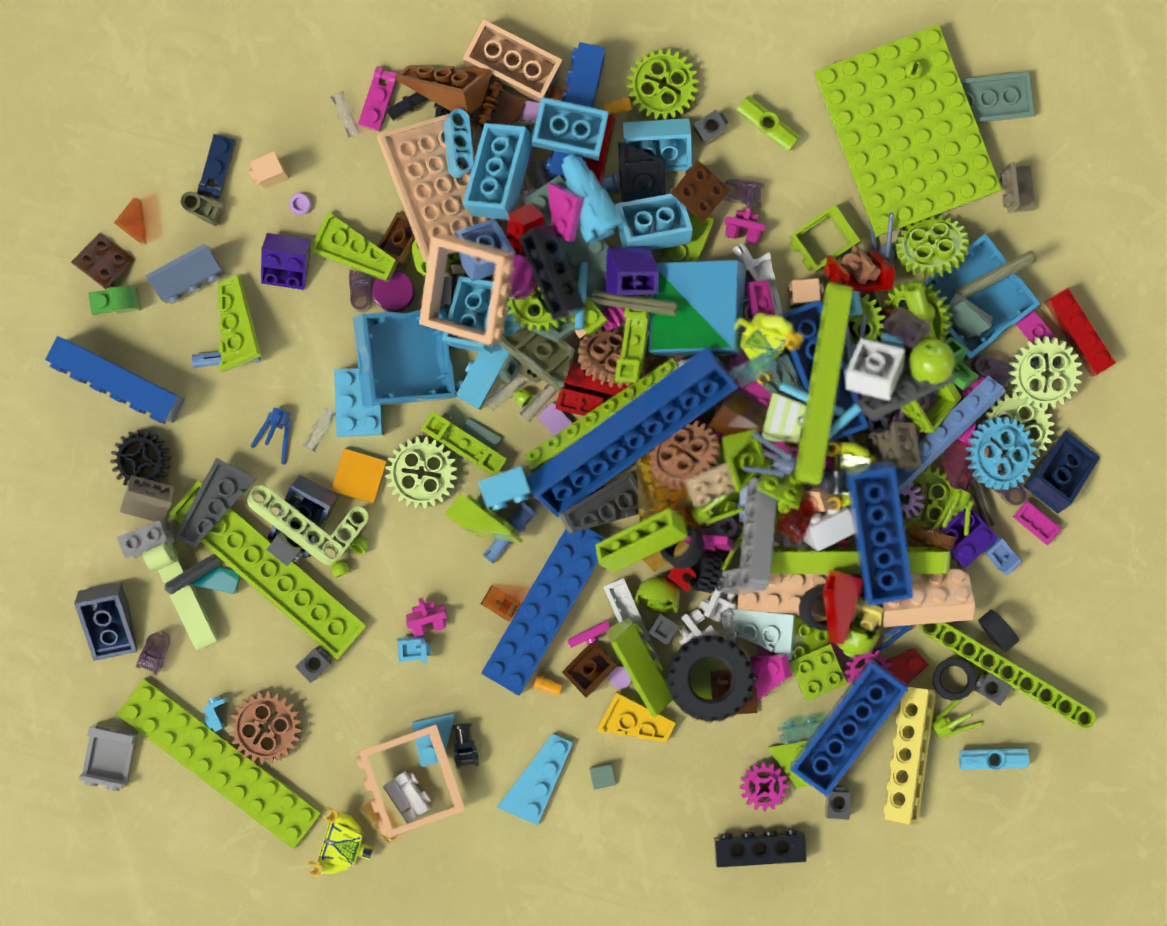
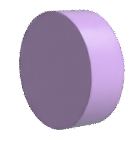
(300, 204)
(619, 677)

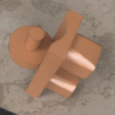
(860, 266)

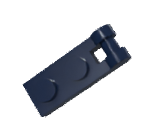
(216, 166)

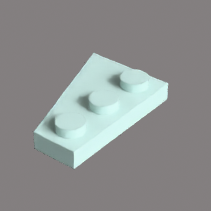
(767, 629)

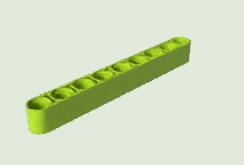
(823, 383)
(845, 560)
(1014, 680)

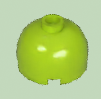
(932, 361)
(658, 595)
(859, 639)

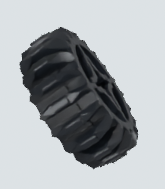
(143, 449)

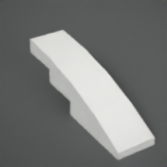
(624, 607)

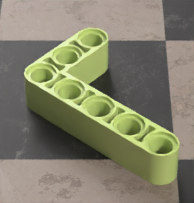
(307, 527)
(167, 562)

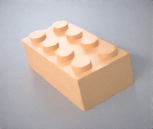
(513, 61)
(785, 594)
(935, 600)

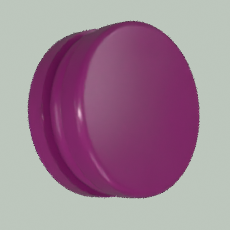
(522, 278)
(395, 294)

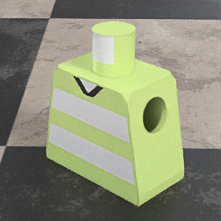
(784, 420)

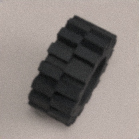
(707, 572)

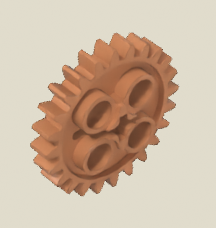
(600, 355)
(673, 470)
(281, 739)

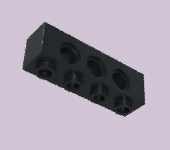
(552, 272)
(794, 853)

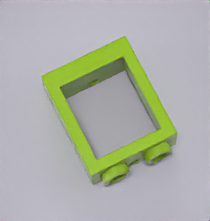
(841, 225)
(947, 398)

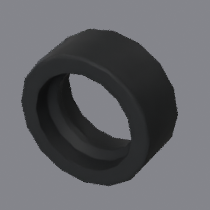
(691, 554)
(805, 609)
(998, 630)
(971, 679)

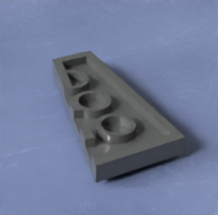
(906, 391)
(214, 499)
(604, 506)

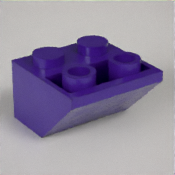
(285, 261)
(631, 271)
(971, 546)

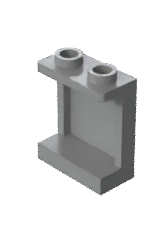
(146, 538)
(108, 757)

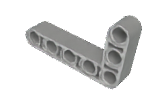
(756, 546)

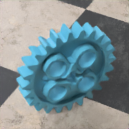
(987, 466)

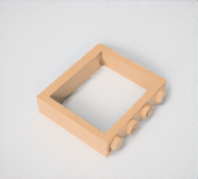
(435, 280)
(377, 802)

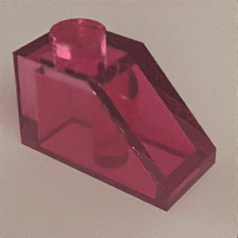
(957, 465)

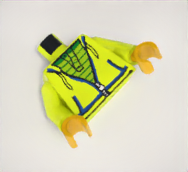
(766, 333)
(848, 456)
(340, 845)

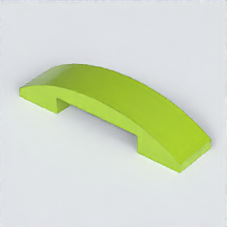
(634, 345)
(463, 443)

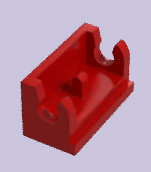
(578, 400)
(676, 576)

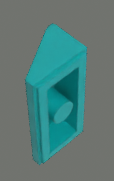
(220, 580)

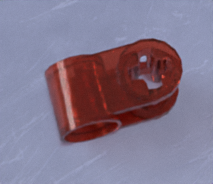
(796, 521)

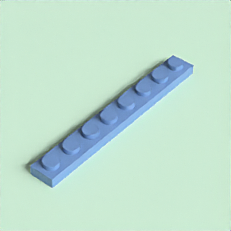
(951, 428)

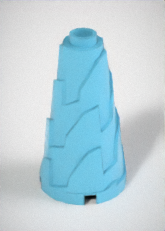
(598, 211)

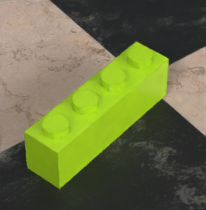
(641, 540)

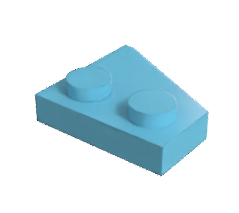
(424, 745)

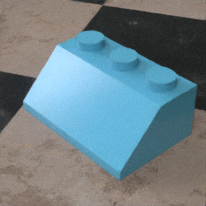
(662, 138)

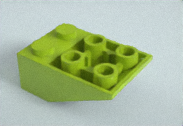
(480, 520)

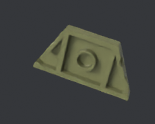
(541, 355)

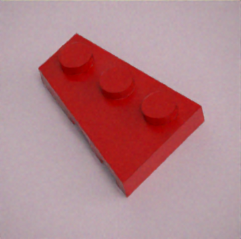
(906, 665)

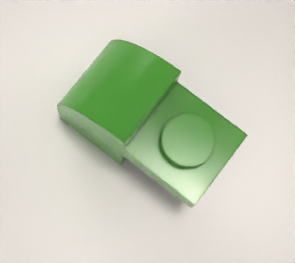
(114, 299)
(963, 375)

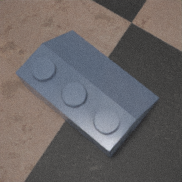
(185, 274)

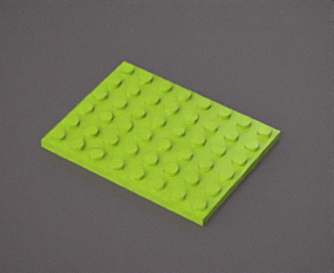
(906, 138)

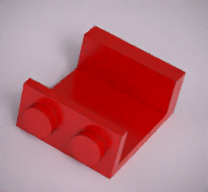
(839, 275)

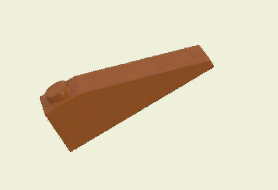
(448, 86)

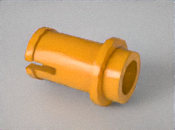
(618, 106)
(547, 685)

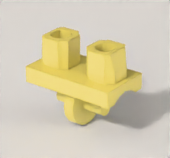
(870, 615)

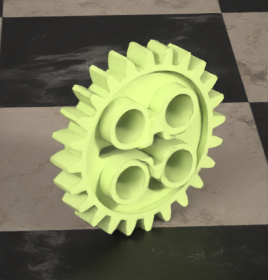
(1024, 373)
(1010, 408)
(424, 452)

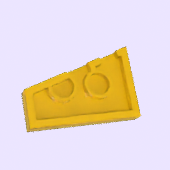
(632, 718)

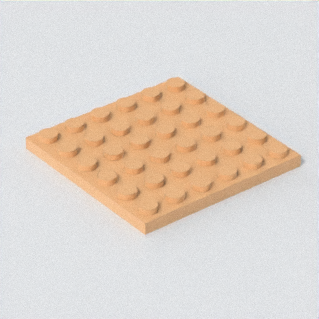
(425, 186)

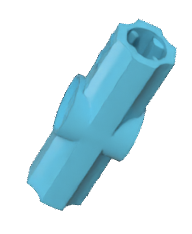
(980, 758)

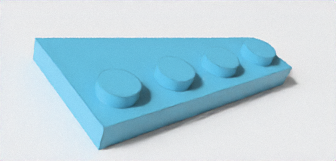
(533, 788)

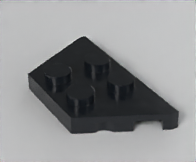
(640, 173)

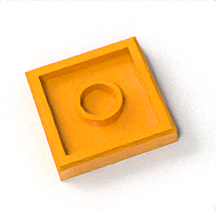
(358, 476)

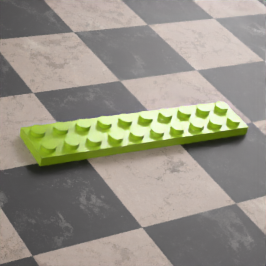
(283, 585)
(218, 763)

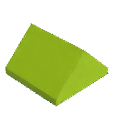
(743, 451)

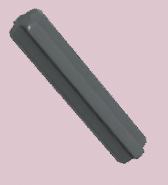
(192, 574)

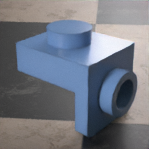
(1002, 556)

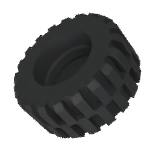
(718, 708)

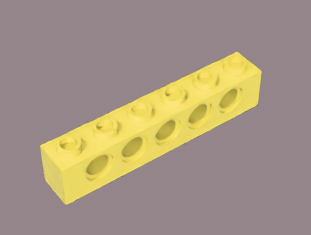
(916, 765)

